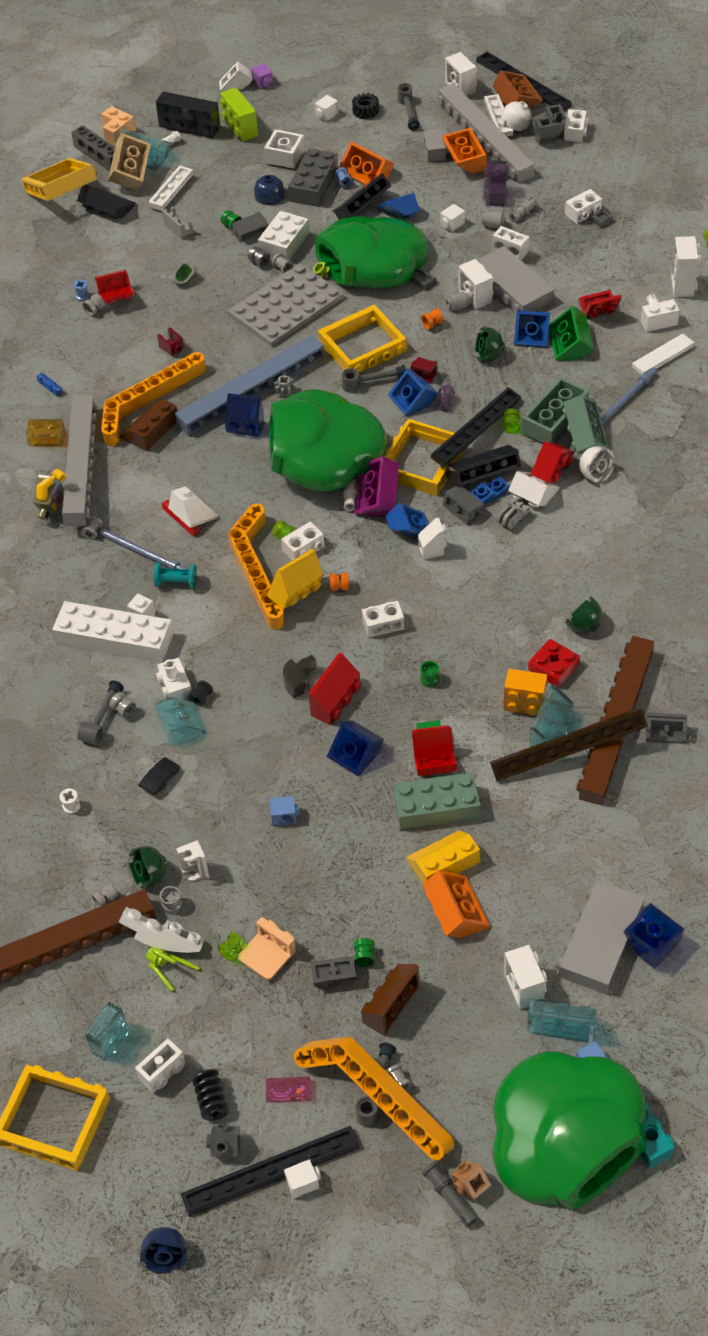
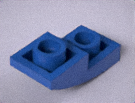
(490, 491)

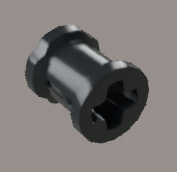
(201, 693)

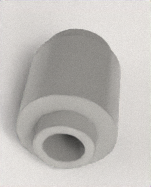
(493, 219)
(458, 301)

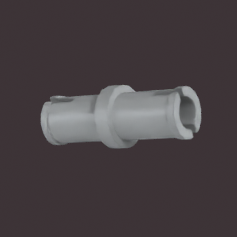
(523, 209)

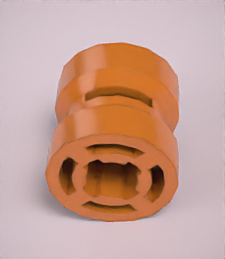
(431, 319)
(335, 582)

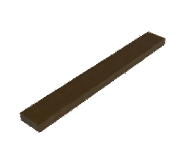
(568, 744)

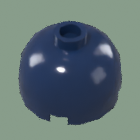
(269, 190)
(163, 1250)

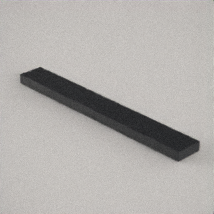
(549, 96)
(475, 427)
(268, 1171)

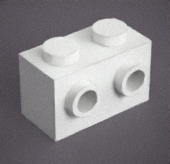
(160, 1066)

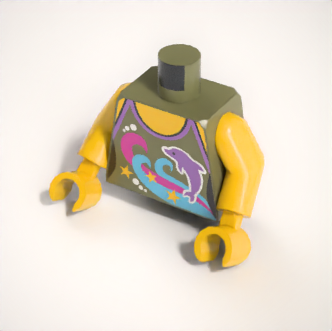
(49, 494)

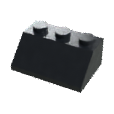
(104, 201)

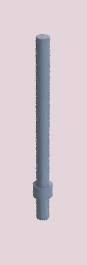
(642, 381)
(171, 564)

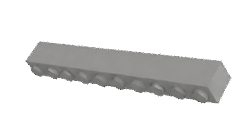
(486, 132)
(79, 461)

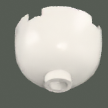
(517, 115)
(596, 463)

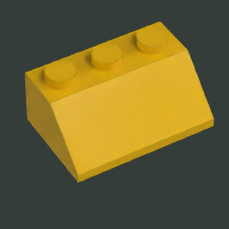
(296, 580)
(449, 854)

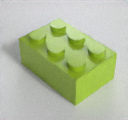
(238, 114)

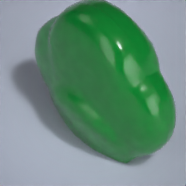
(371, 251)
(323, 440)
(567, 1127)

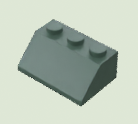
(584, 423)

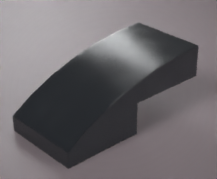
(157, 776)

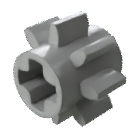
(284, 386)

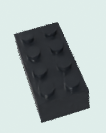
(188, 114)

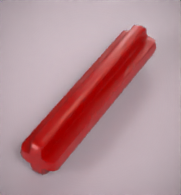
(193, 530)

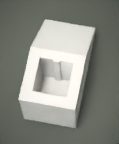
(432, 540)

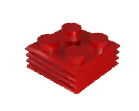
(554, 661)

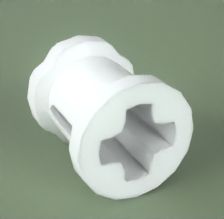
(69, 800)

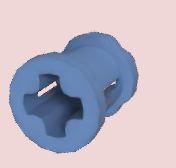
(343, 177)
(81, 290)

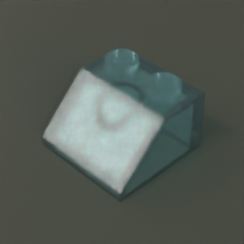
(179, 720)

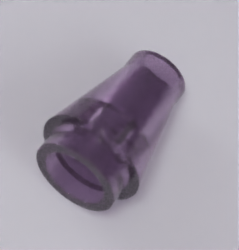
(446, 395)

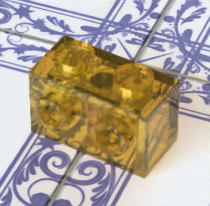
(45, 432)

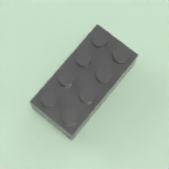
(313, 177)

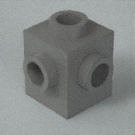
(224, 1141)

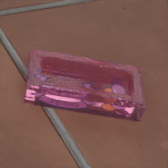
(288, 1089)

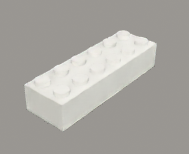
(113, 631)

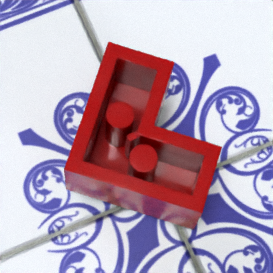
(551, 460)

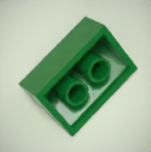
(570, 335)

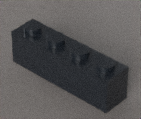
(362, 197)
(483, 465)

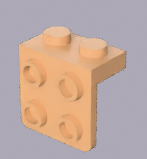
(268, 949)

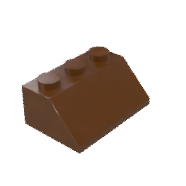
(151, 425)
(391, 997)

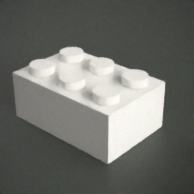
(284, 235)
(685, 266)

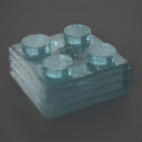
(107, 1031)

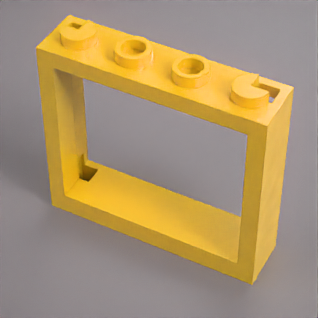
(59, 179)
(353, 323)
(427, 433)
(43, 1151)

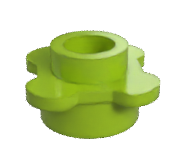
(321, 269)

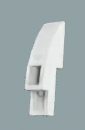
(167, 937)

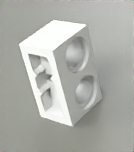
(575, 125)
(583, 206)
(512, 240)
(302, 541)
(383, 619)

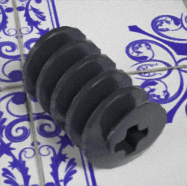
(210, 1095)

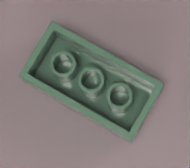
(546, 417)
(436, 801)

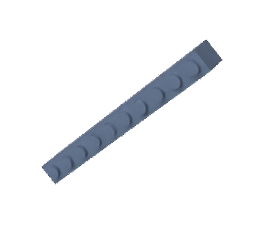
(252, 383)

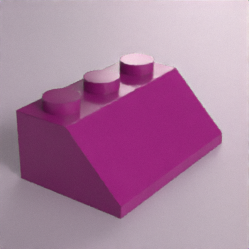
(377, 488)

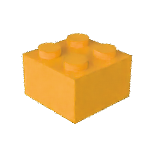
(524, 691)

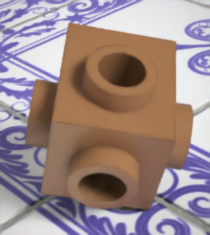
(470, 1179)

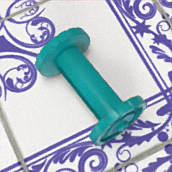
(175, 575)

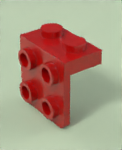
(114, 286)
(599, 303)
(433, 750)

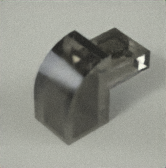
(296, 675)

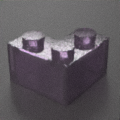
(495, 183)

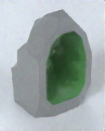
(183, 273)

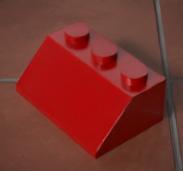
(334, 690)

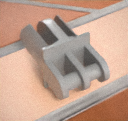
(513, 514)

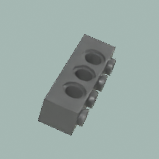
(93, 146)

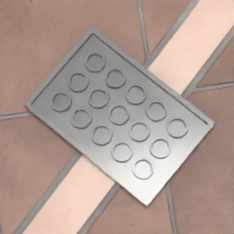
(285, 304)

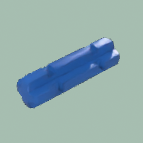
(49, 384)

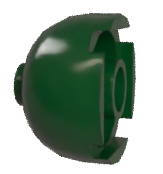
(489, 344)
(586, 616)
(147, 866)

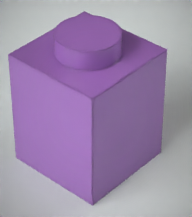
(262, 76)

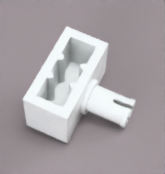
(659, 314)
(173, 679)

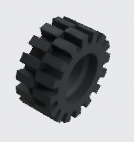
(365, 106)

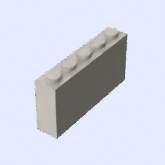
(516, 282)
(599, 937)

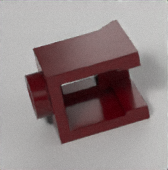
(173, 344)
(425, 368)

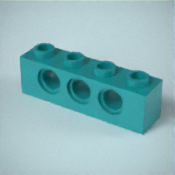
(662, 1147)

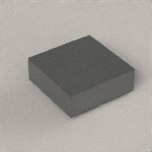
(602, 218)

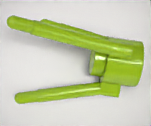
(159, 957)

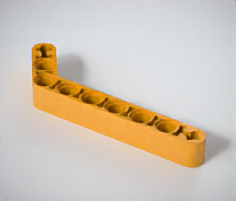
(146, 392)
(240, 539)
(381, 1089)

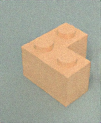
(114, 122)

